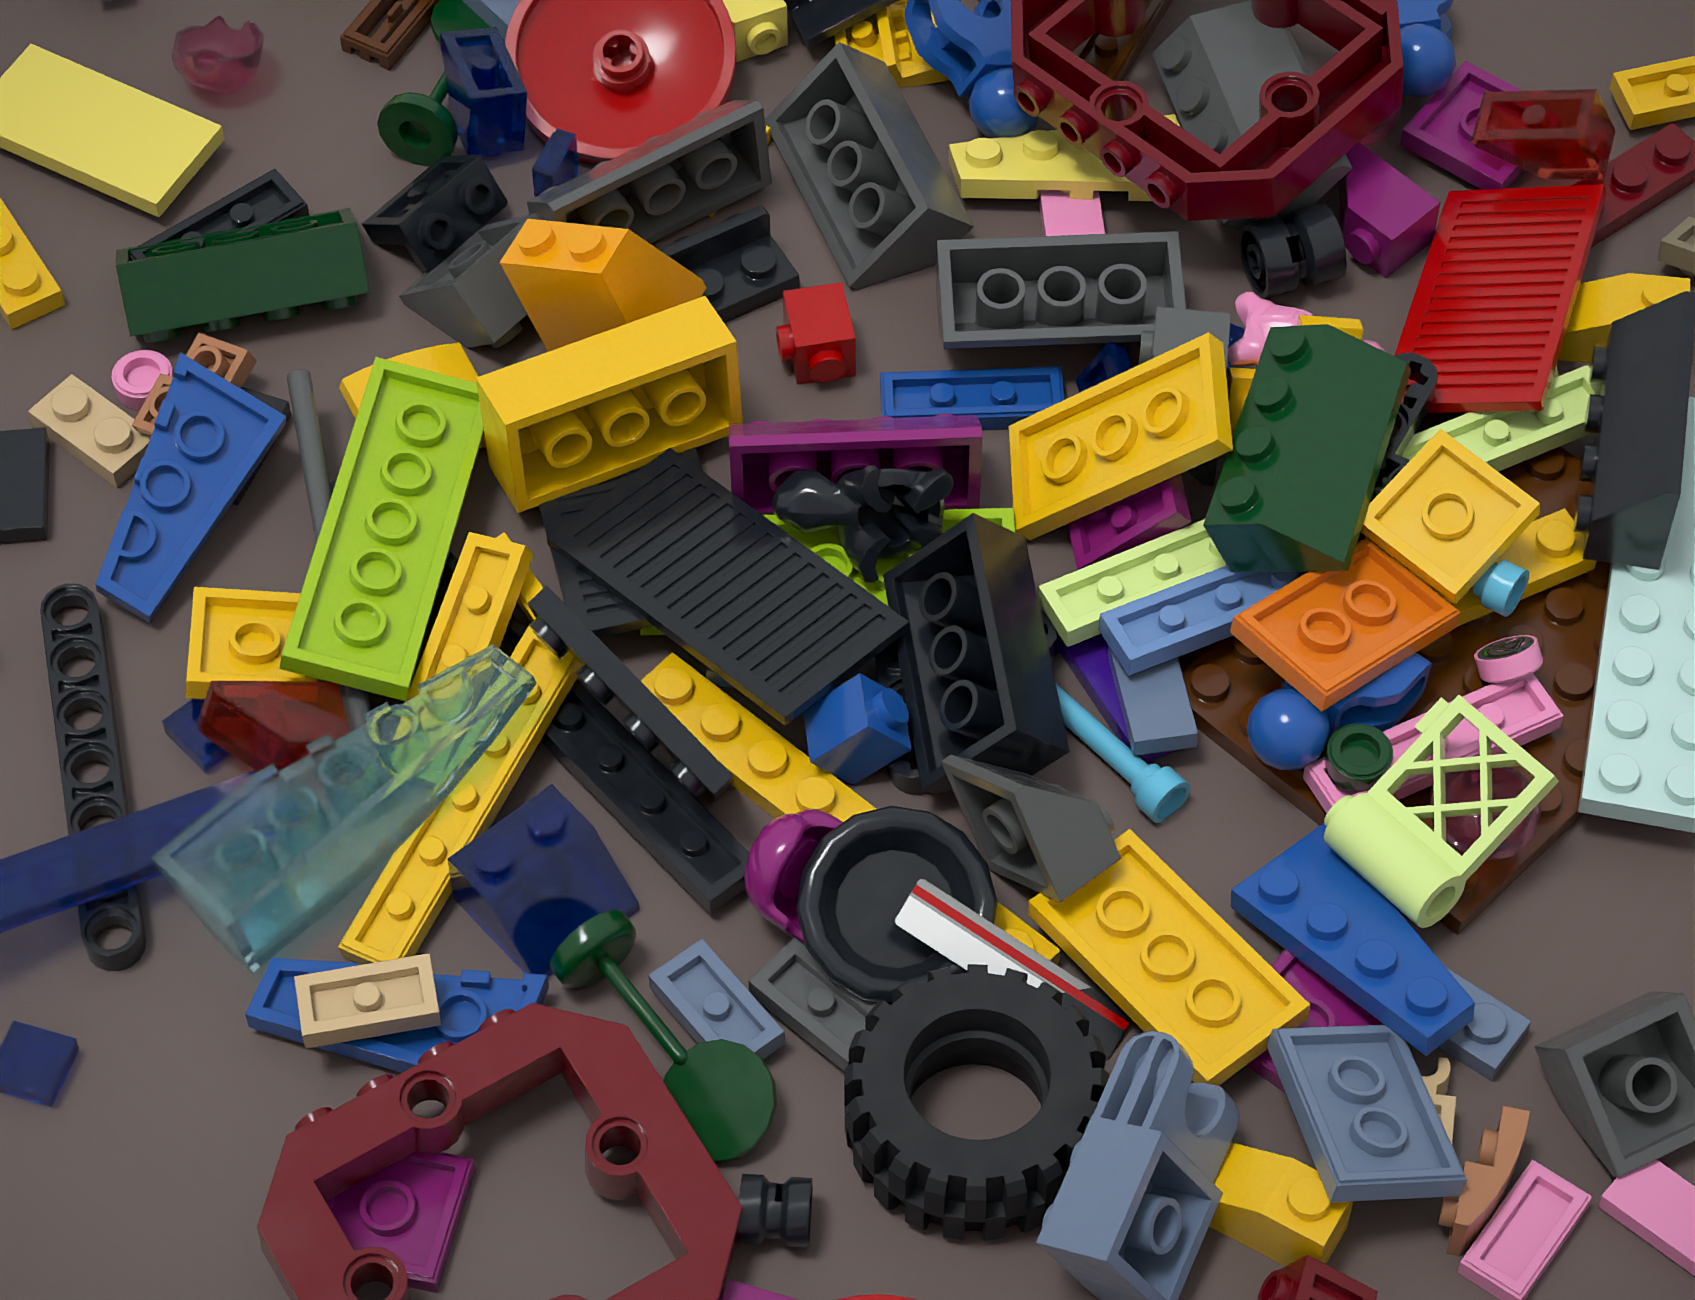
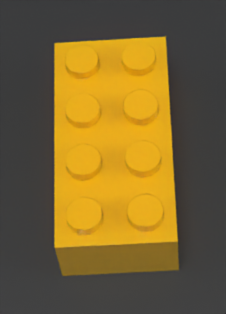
(610, 403)

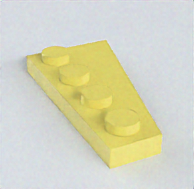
(1033, 163)

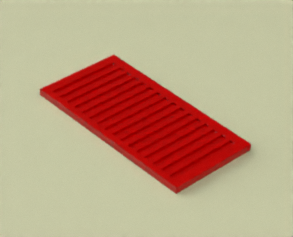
(1501, 293)

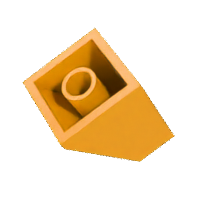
(591, 279)

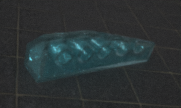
(315, 830)

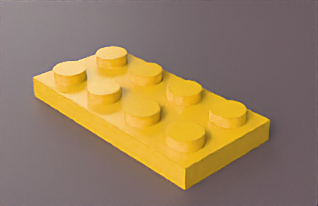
(1120, 437)
(1172, 961)

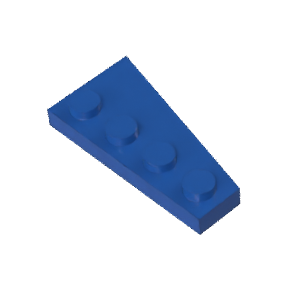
(191, 473)
(1354, 941)
(462, 1005)

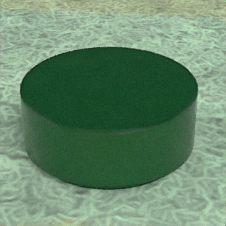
(1358, 756)

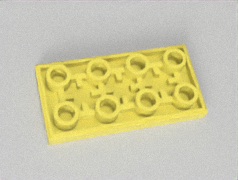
(101, 130)

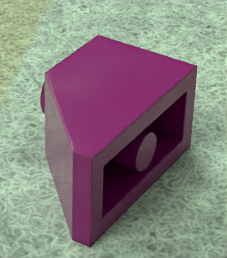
(1383, 213)

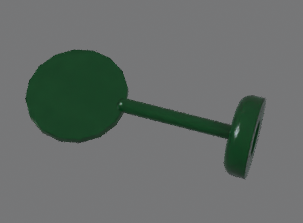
(418, 124)
(715, 1083)

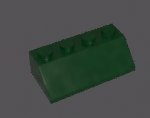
(243, 275)
(1306, 452)

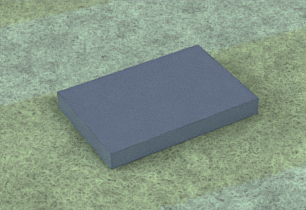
(1365, 1113)

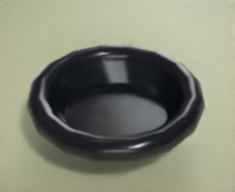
(862, 882)

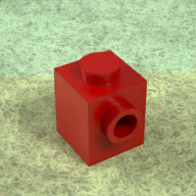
(817, 334)

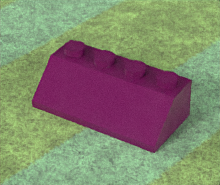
(769, 453)

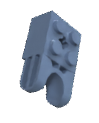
(1142, 1176)

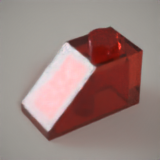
(1547, 132)
(271, 719)

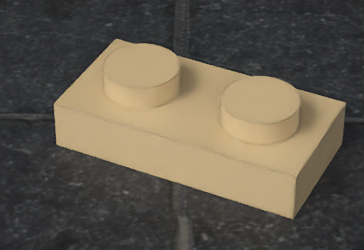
(91, 430)
(367, 1000)

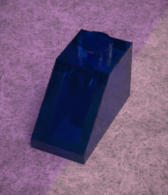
(484, 91)

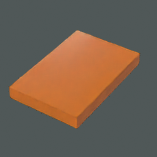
(1345, 626)

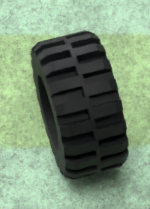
(953, 1024)

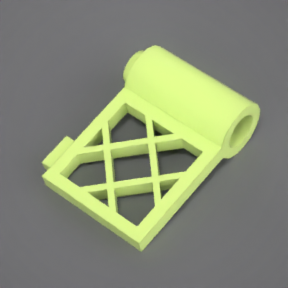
(1399, 850)

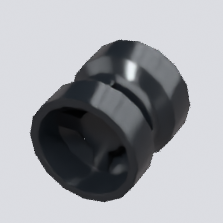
(775, 1210)

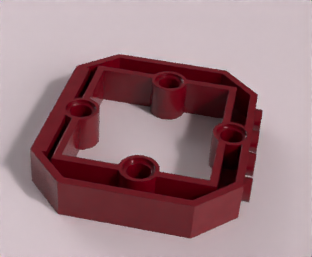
(1301, 121)
(496, 1064)

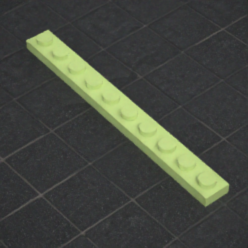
(1495, 437)

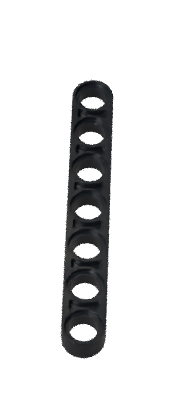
(88, 745)

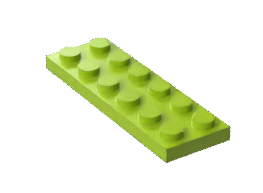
(387, 531)

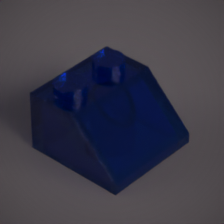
(538, 879)

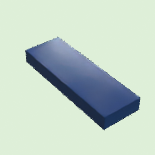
(994, 395)

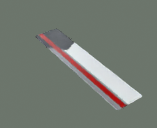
(972, 939)

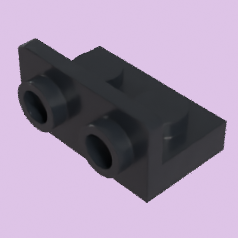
(439, 209)
(737, 263)

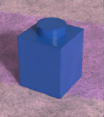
(857, 729)

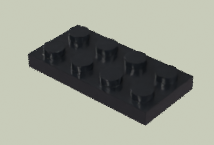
(609, 679)

